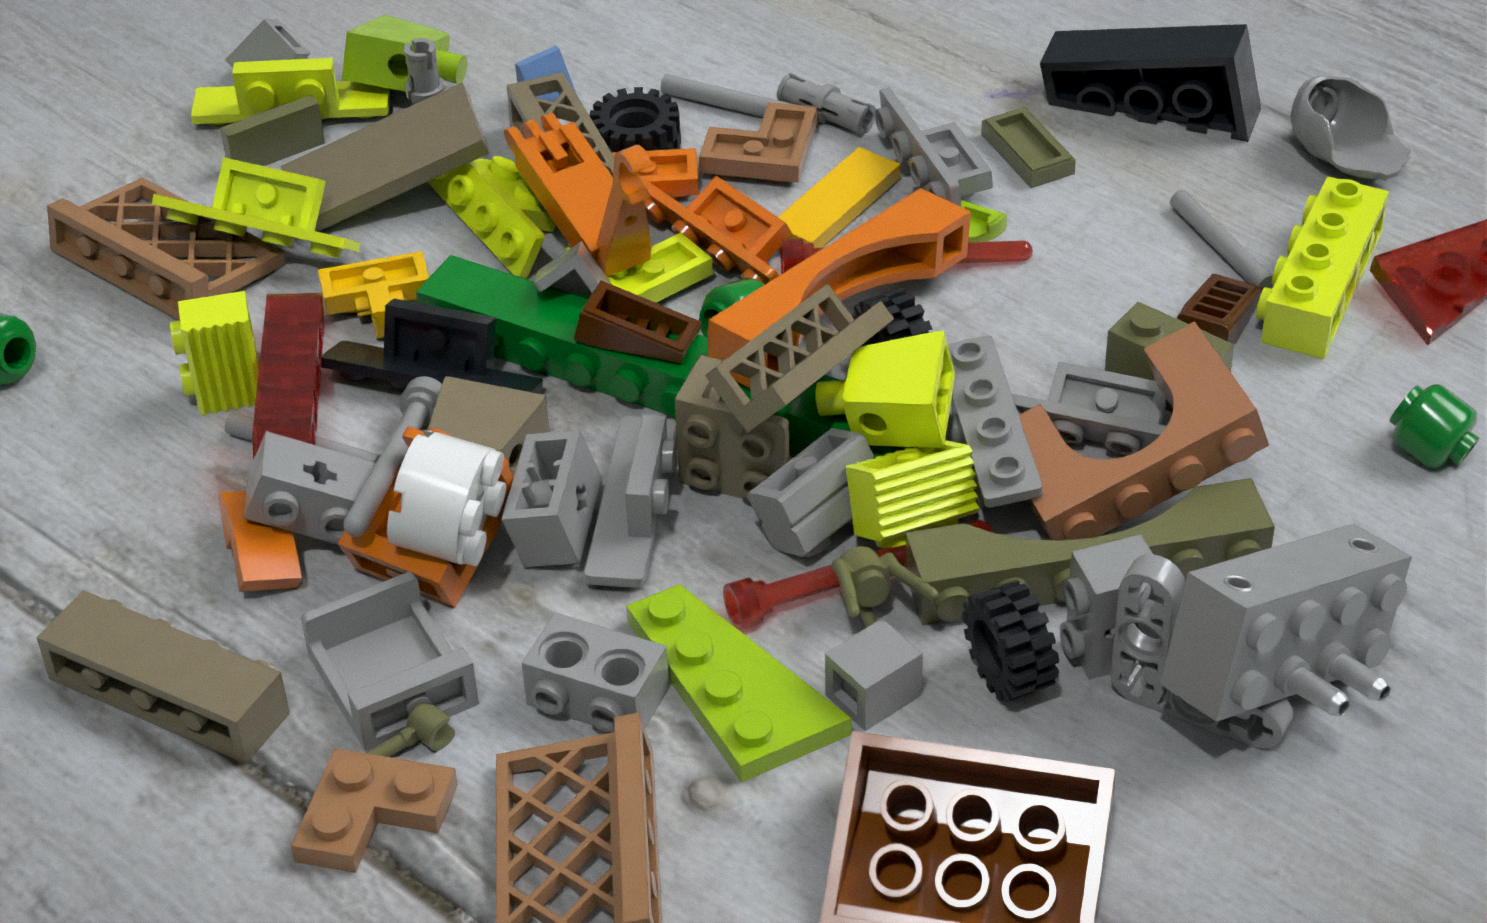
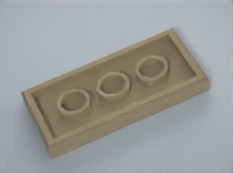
(393, 155)

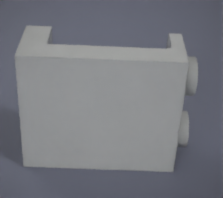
(386, 658)

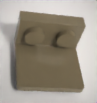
(715, 447)

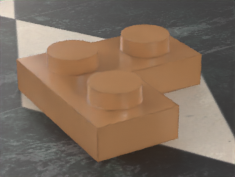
(771, 153)
(366, 791)

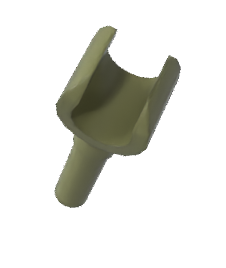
(423, 724)

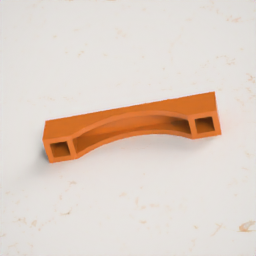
(903, 243)

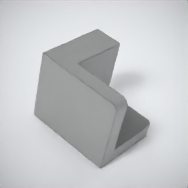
(268, 42)
(571, 272)
(873, 674)

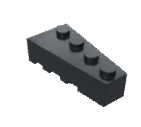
(1158, 73)

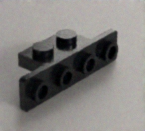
(429, 344)

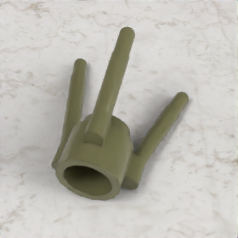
(867, 581)

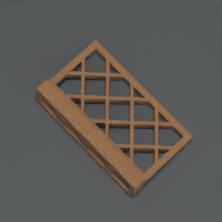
(150, 266)
(629, 825)

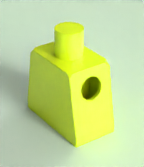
(895, 392)

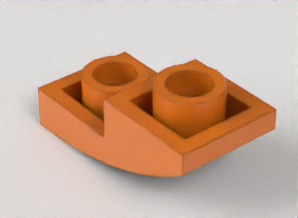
(261, 553)

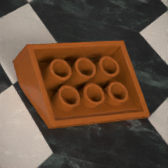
(965, 836)

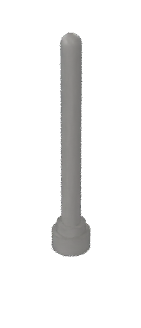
(417, 409)

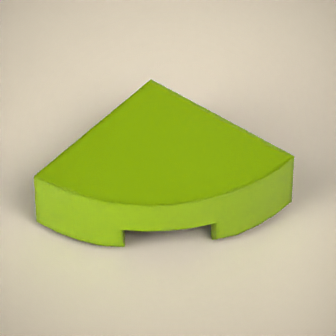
(984, 222)

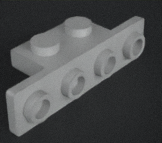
(937, 157)
(1102, 408)
(991, 426)
(632, 501)

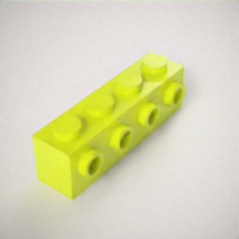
(1322, 267)

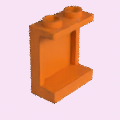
(436, 577)

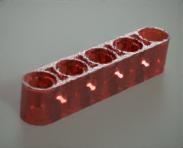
(290, 368)

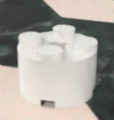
(446, 497)

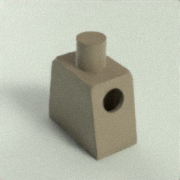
(490, 415)

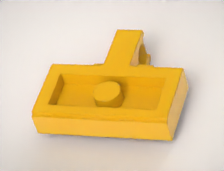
(371, 284)

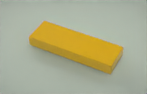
(840, 196)

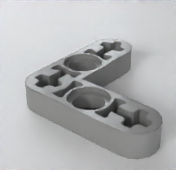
(1257, 727)

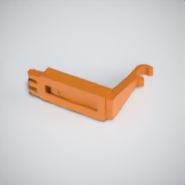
(582, 193)

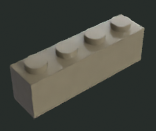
(164, 675)

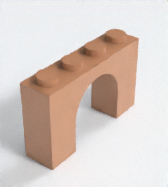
(1207, 433)

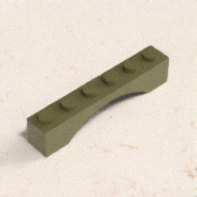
(1197, 532)

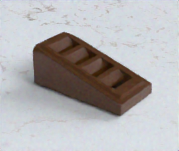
(1222, 306)
(620, 323)

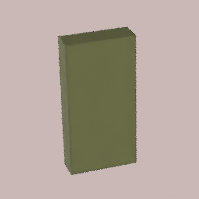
(275, 133)
(1028, 147)

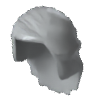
(1347, 128)

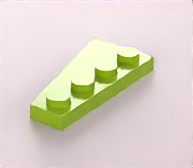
(734, 688)

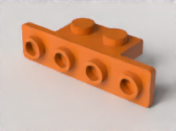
(727, 224)

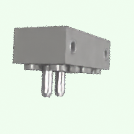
(1288, 624)

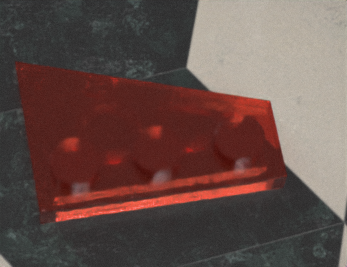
(1436, 278)

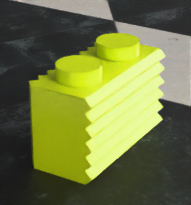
(219, 352)
(911, 492)

